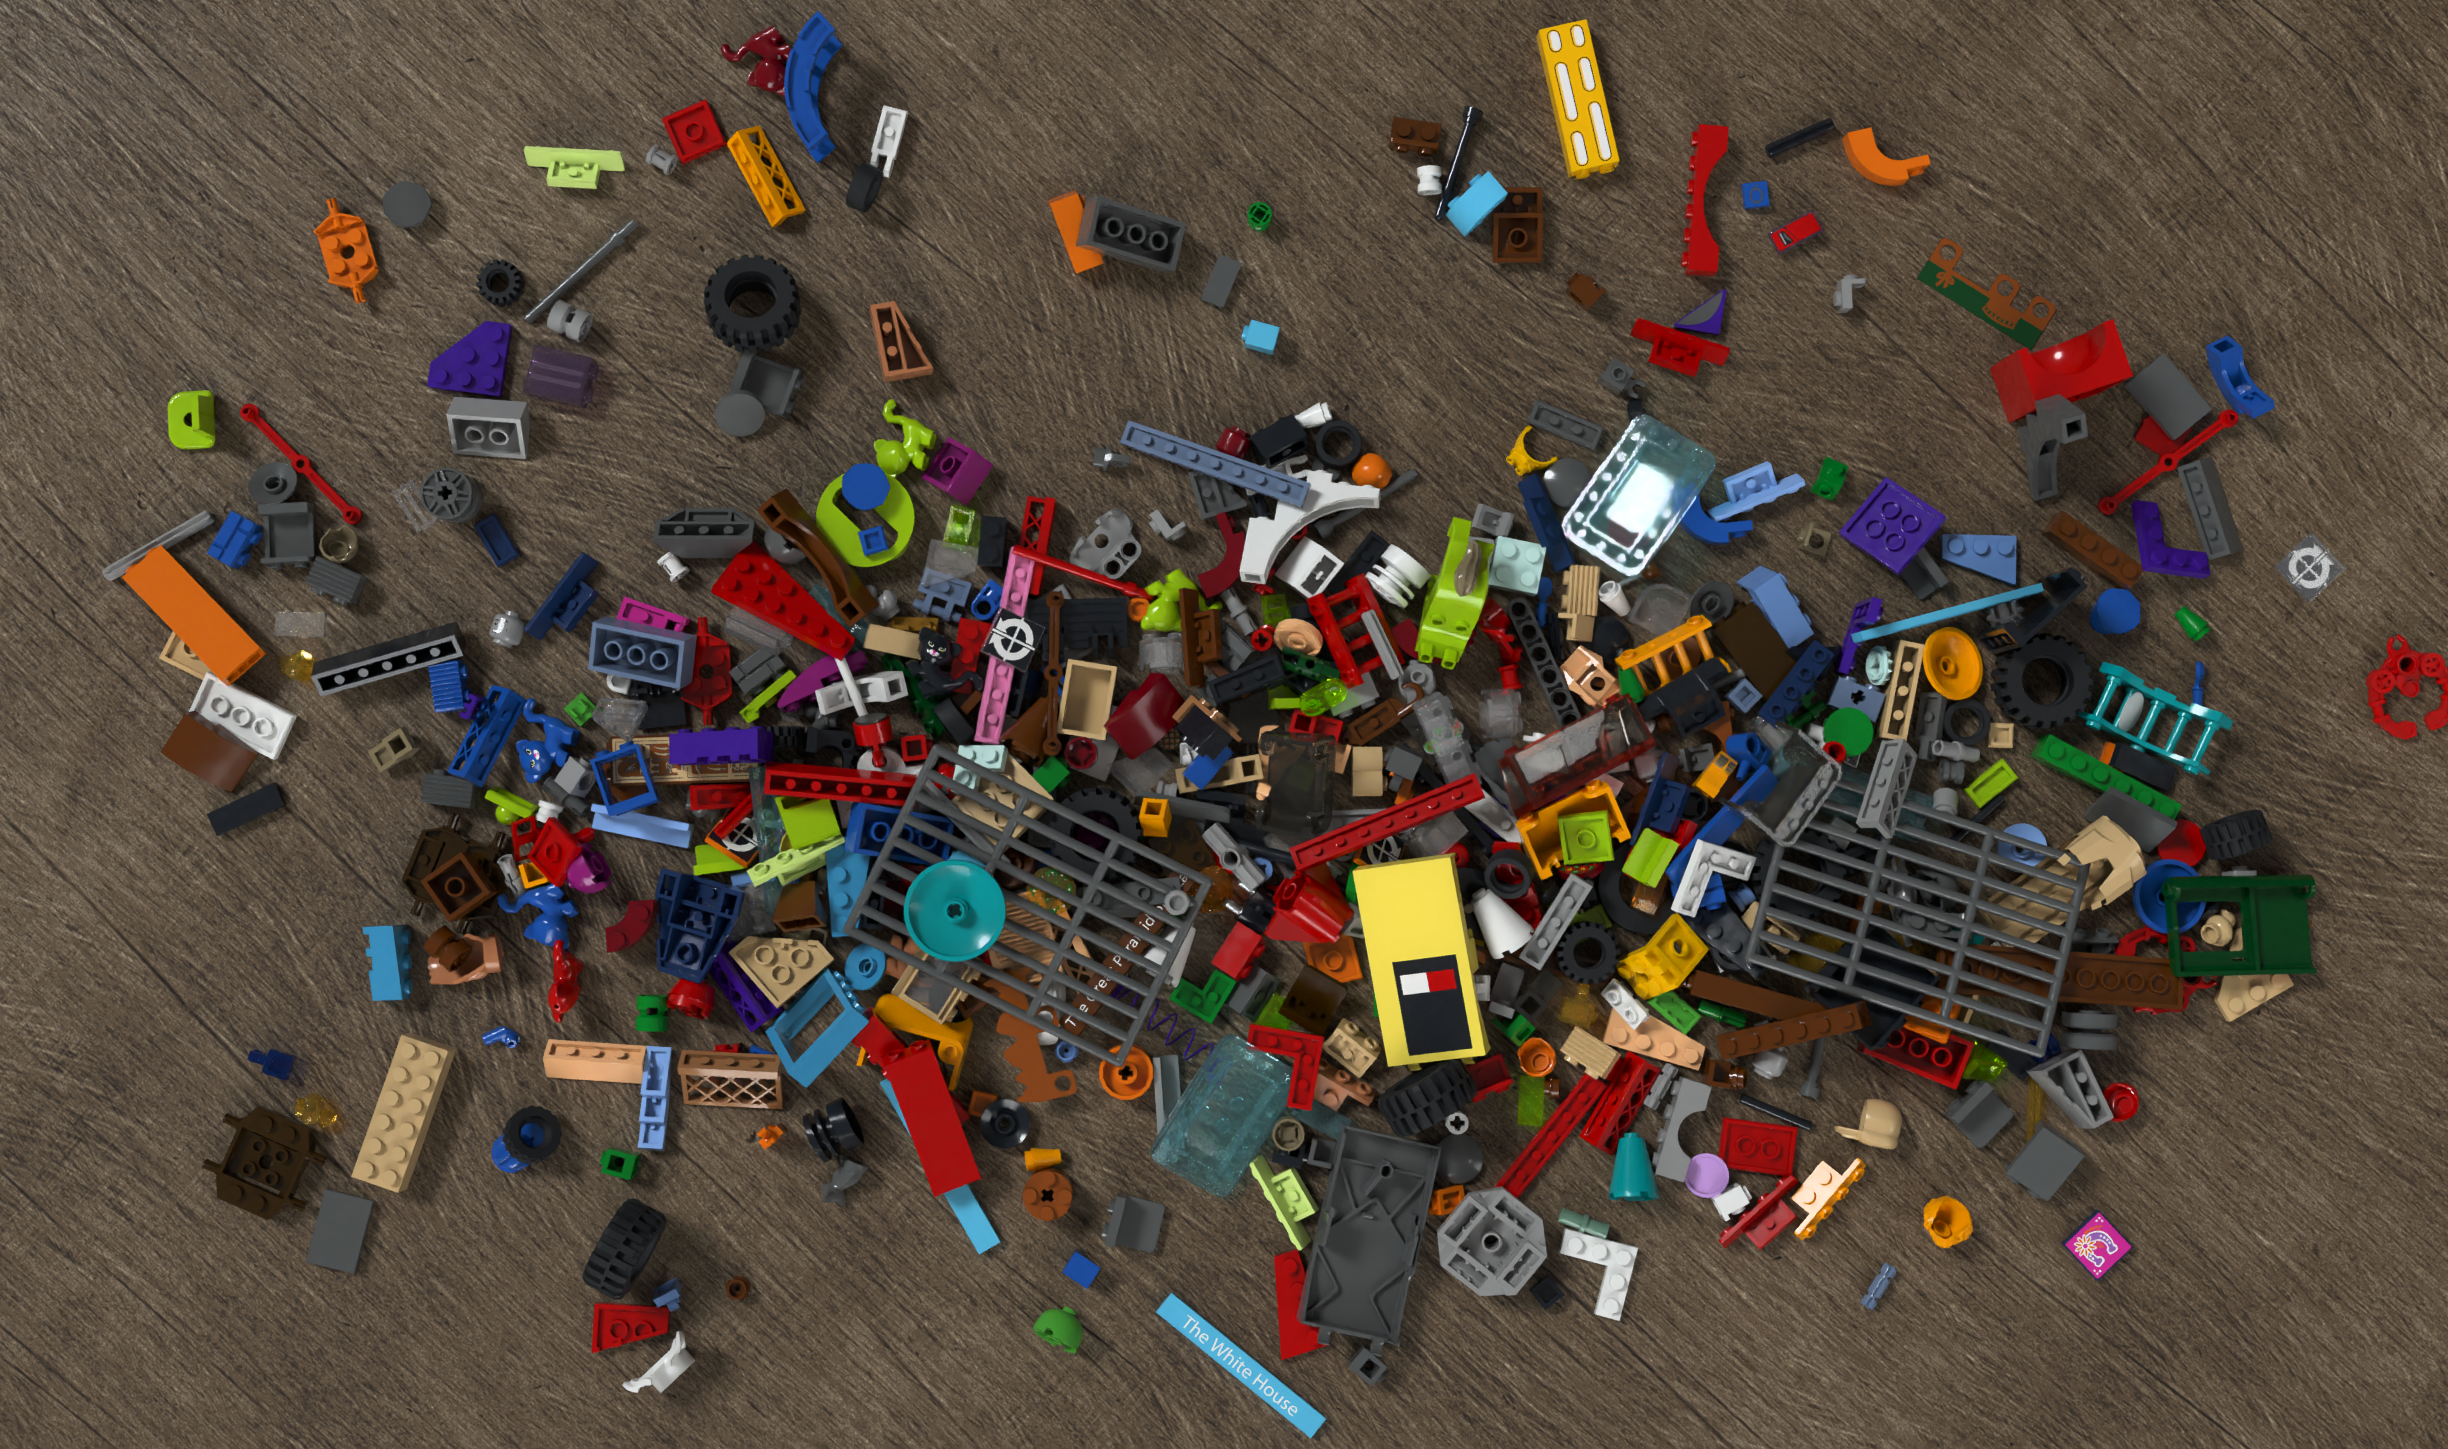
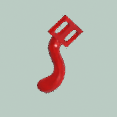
(583, 836)

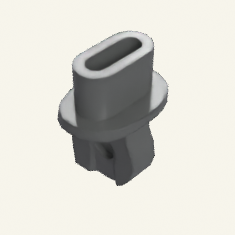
(1104, 457)

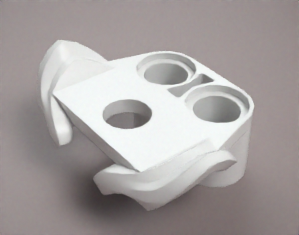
(666, 1369)

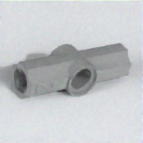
(1245, 867)

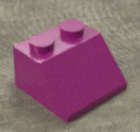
(957, 471)

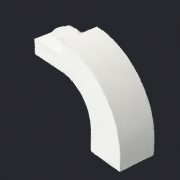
(872, 688)

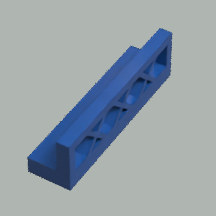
(489, 736)

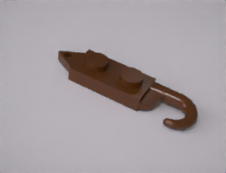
(1380, 718)

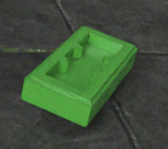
(1675, 1011)

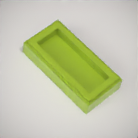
(1990, 783)

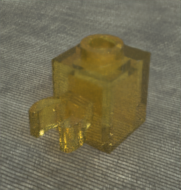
(1576, 1010)

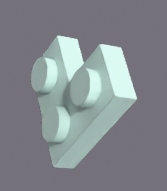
(989, 756)

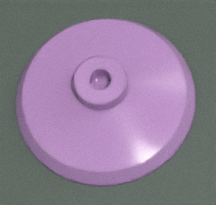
(1707, 1175)

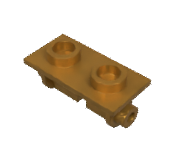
(913, 624)

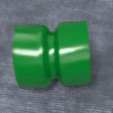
(650, 1021)

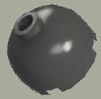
(781, 548)
(1940, 879)

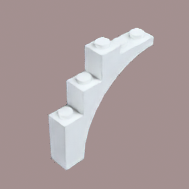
(1269, 536)

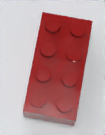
(1925, 1056)

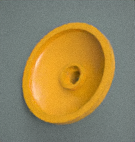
(1952, 663)

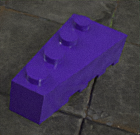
(721, 747)

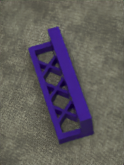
(752, 997)

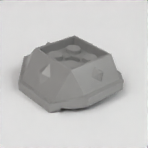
(1497, 1266)

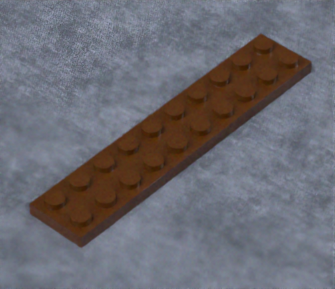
(2086, 979)

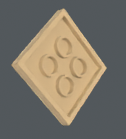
(1016, 773)

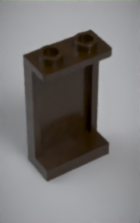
(1754, 647)

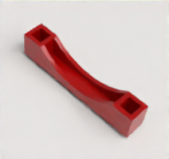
(1701, 249)

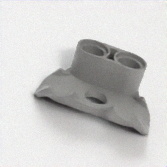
(1117, 527)

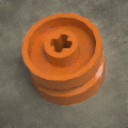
(1127, 1086)

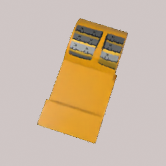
(1715, 775)

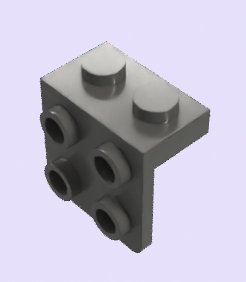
(1979, 1113)
(1133, 1222)

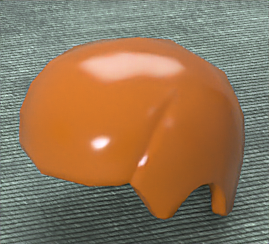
(1371, 470)
(1536, 1057)

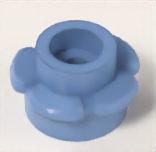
(1061, 1054)

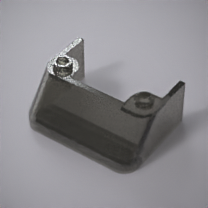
(1796, 795)

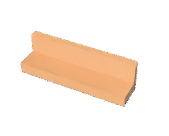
(594, 1061)

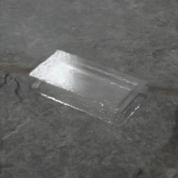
(300, 624)

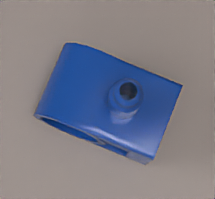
(992, 594)
(1748, 752)

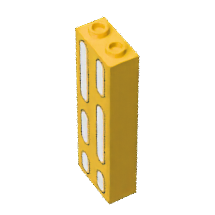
(1578, 99)

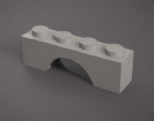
(1688, 1098)

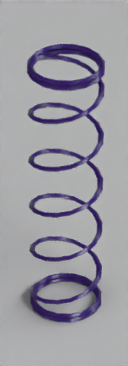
(1118, 990)

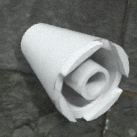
(1499, 923)
(1157, 954)

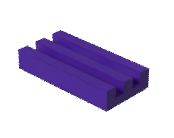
(472, 705)

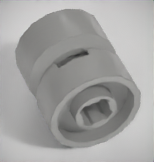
(569, 321)

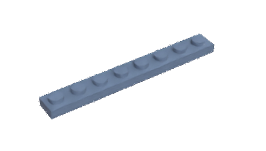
(1215, 464)

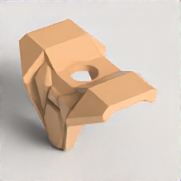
(1581, 669)

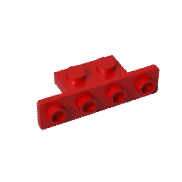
(1677, 349)
(1766, 1219)

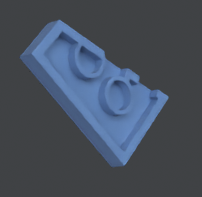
(1982, 553)

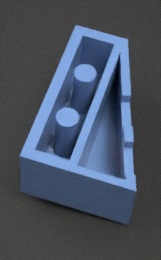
(1777, 605)

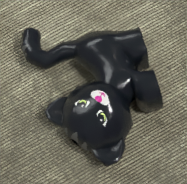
(935, 653)

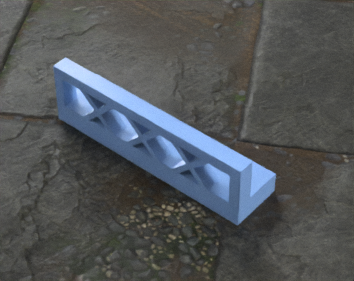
(644, 826)

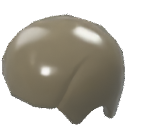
(339, 545)

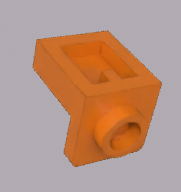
(1445, 1200)

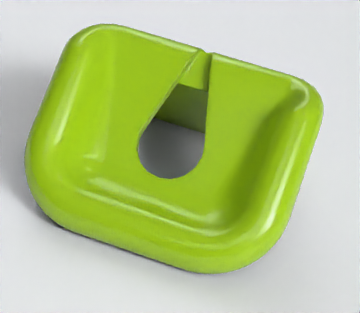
(201, 407)

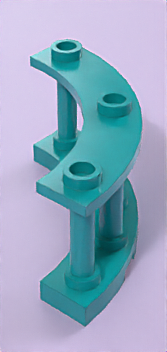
(2159, 700)

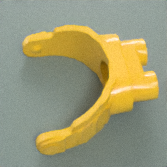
(1521, 460)

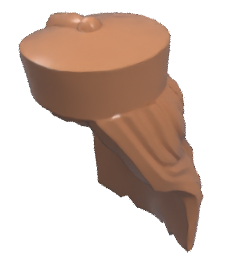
(484, 959)

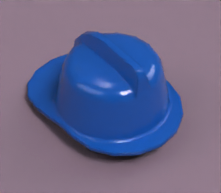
(530, 1134)

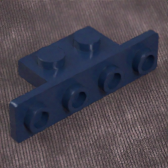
(1545, 522)
(567, 601)
(1796, 684)
(1664, 800)

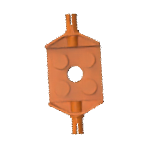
(337, 234)

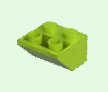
(807, 820)

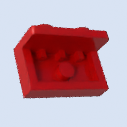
(1490, 1075)

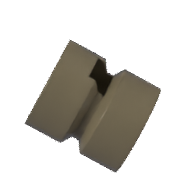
(1288, 1133)

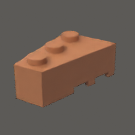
(896, 346)

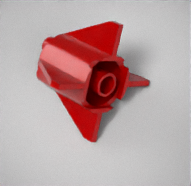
(1308, 908)

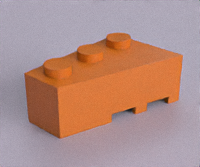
(1068, 215)

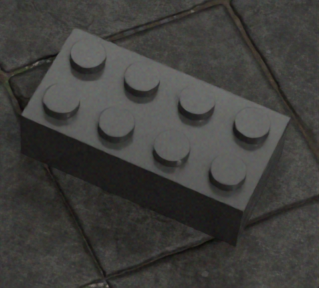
(1130, 234)

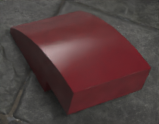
(1145, 715)

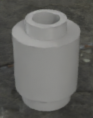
(1946, 801)

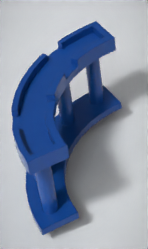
(802, 81)

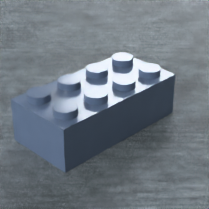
(642, 652)

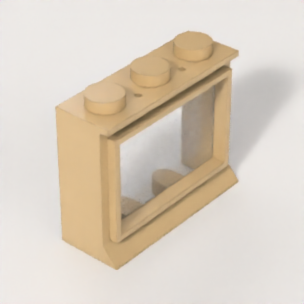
(931, 994)

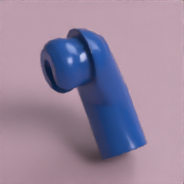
(502, 1034)

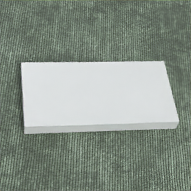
(244, 714)

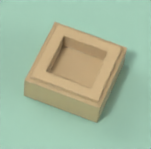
(2000, 735)

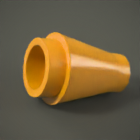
(1039, 1159)

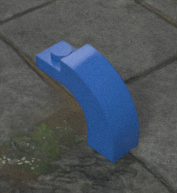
(2233, 380)
(1706, 530)

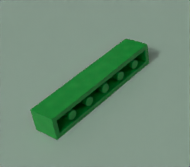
(2098, 775)

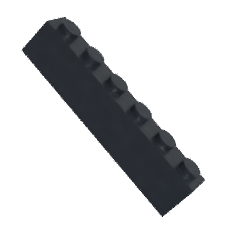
(388, 659)

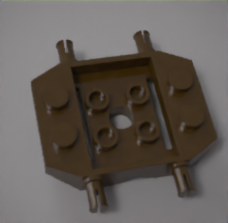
(439, 846)
(246, 1158)

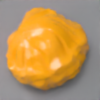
(1947, 1221)

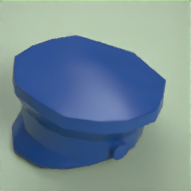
(865, 486)
(2115, 612)

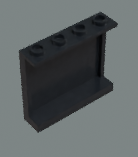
(1883, 1019)

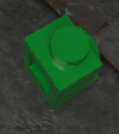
(611, 1167)

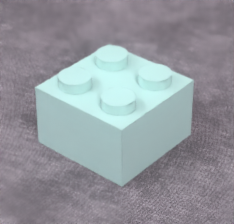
(1516, 566)

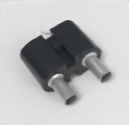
(1255, 910)

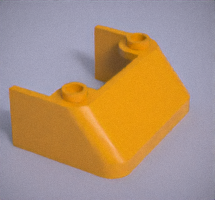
(904, 1017)

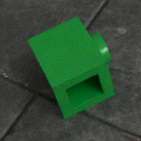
(1053, 774)

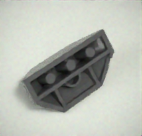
(704, 532)

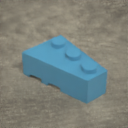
(389, 962)

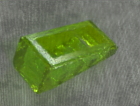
(1274, 599)

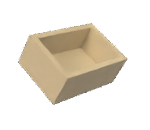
(1087, 699)

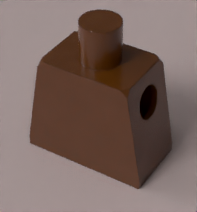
(801, 906)

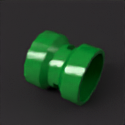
(1259, 221)

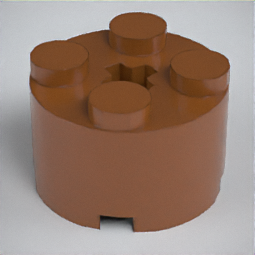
(1047, 1208)

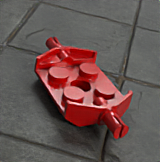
(717, 689)

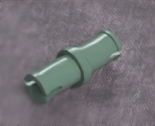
(1583, 1223)

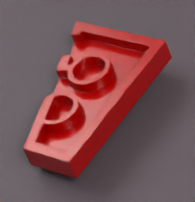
(624, 1323)

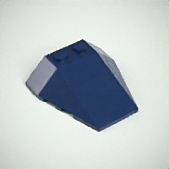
(693, 922)

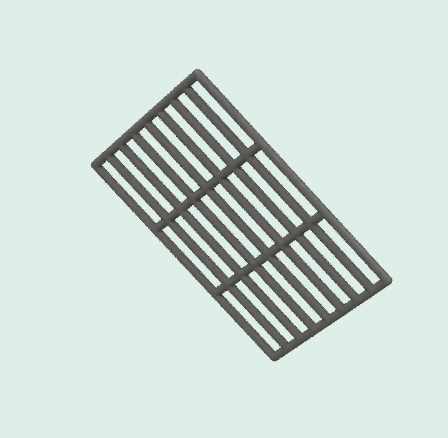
(1966, 925)
(1072, 927)

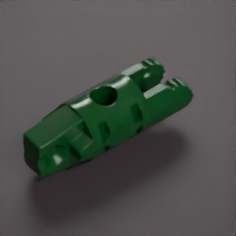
(1320, 672)

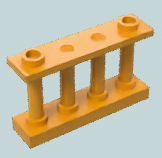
(1693, 626)

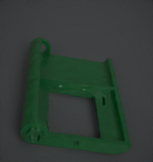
(2271, 924)

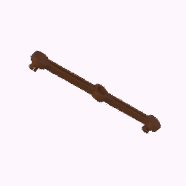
(1052, 745)

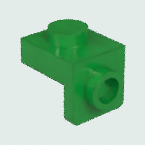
(1829, 478)

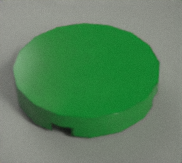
(1849, 728)

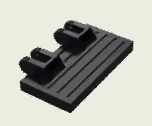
(1082, 620)

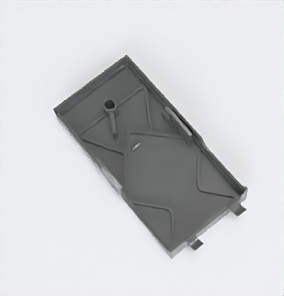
(1368, 1235)

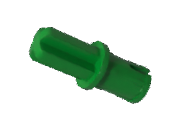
(1721, 1013)

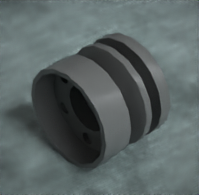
(461, 505)

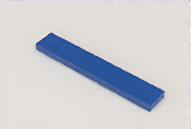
(1724, 822)

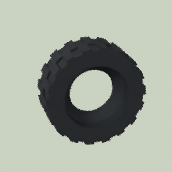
(518, 1148)

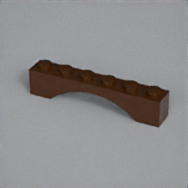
(848, 593)
(1794, 1030)

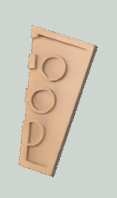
(1654, 1040)

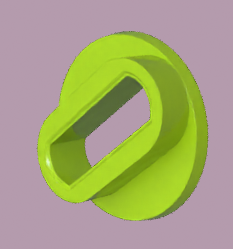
(844, 533)

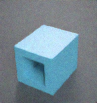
(1260, 336)

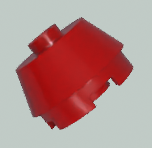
(692, 998)

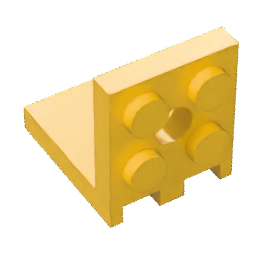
(1657, 965)

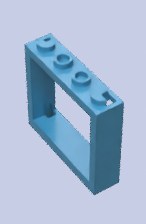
(831, 1041)

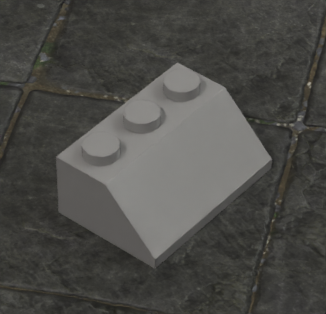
(489, 427)

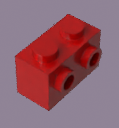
(1239, 952)

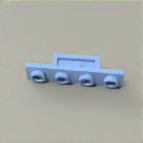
(1753, 488)

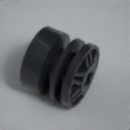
(838, 1127)

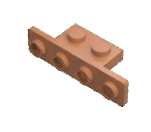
(1335, 1084)

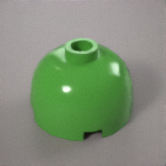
(1060, 1328)

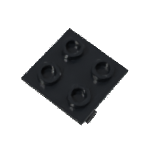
(663, 704)

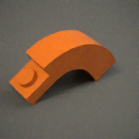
(1876, 167)

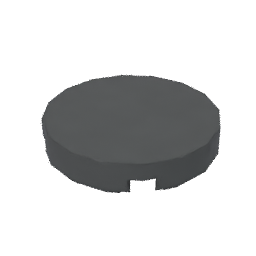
(740, 413)

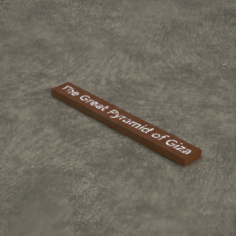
(1118, 963)

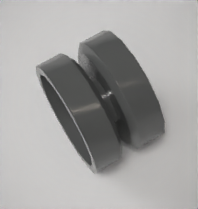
(2089, 1029)

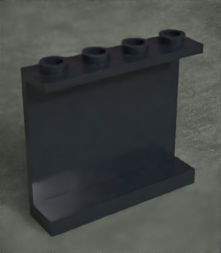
(2061, 586)

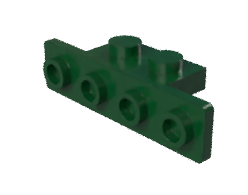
(918, 704)

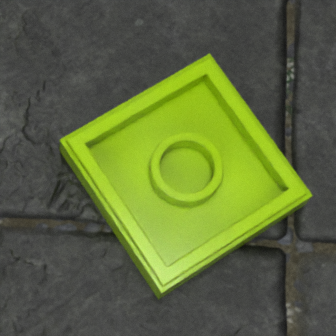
(1586, 837)

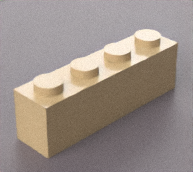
(1900, 691)

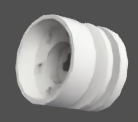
(1397, 576)

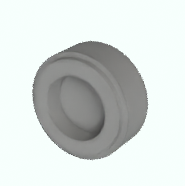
(1177, 902)

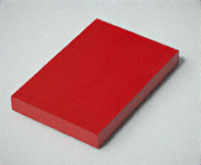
(1757, 1146)

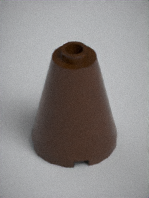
(1028, 733)

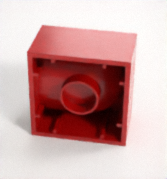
(2071, 369)

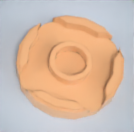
(1298, 636)

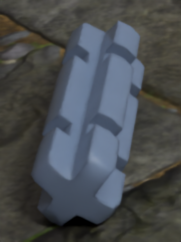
(1878, 1286)

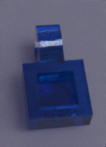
(275, 1063)

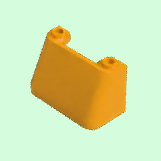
(1541, 831)

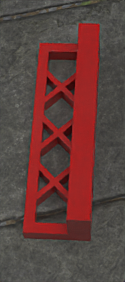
(1043, 539)
(1617, 1101)

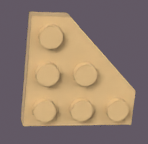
(781, 964)
(2244, 992)

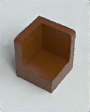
(1717, 1073)

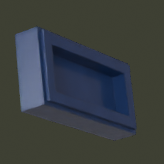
(496, 540)

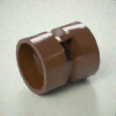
(451, 952)

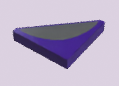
(1706, 317)

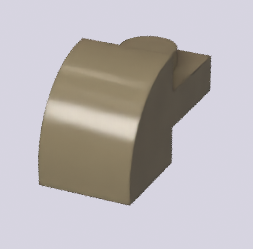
(393, 749)

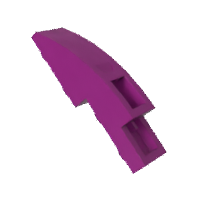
(814, 677)

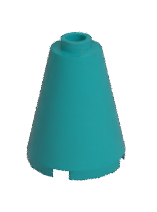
(1633, 1171)

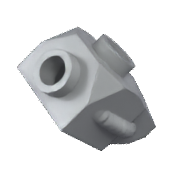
(1419, 674)

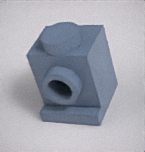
(1742, 696)

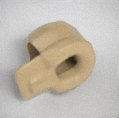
(1878, 1125)

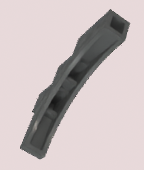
(2051, 424)

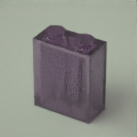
(561, 376)

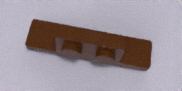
(1200, 637)

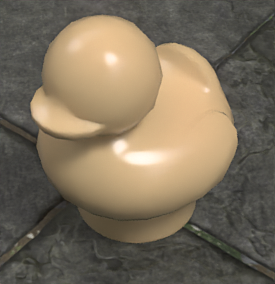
(2218, 928)

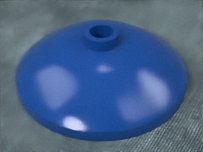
(2151, 908)

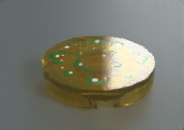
(1047, 900)

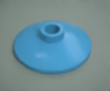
(865, 967)

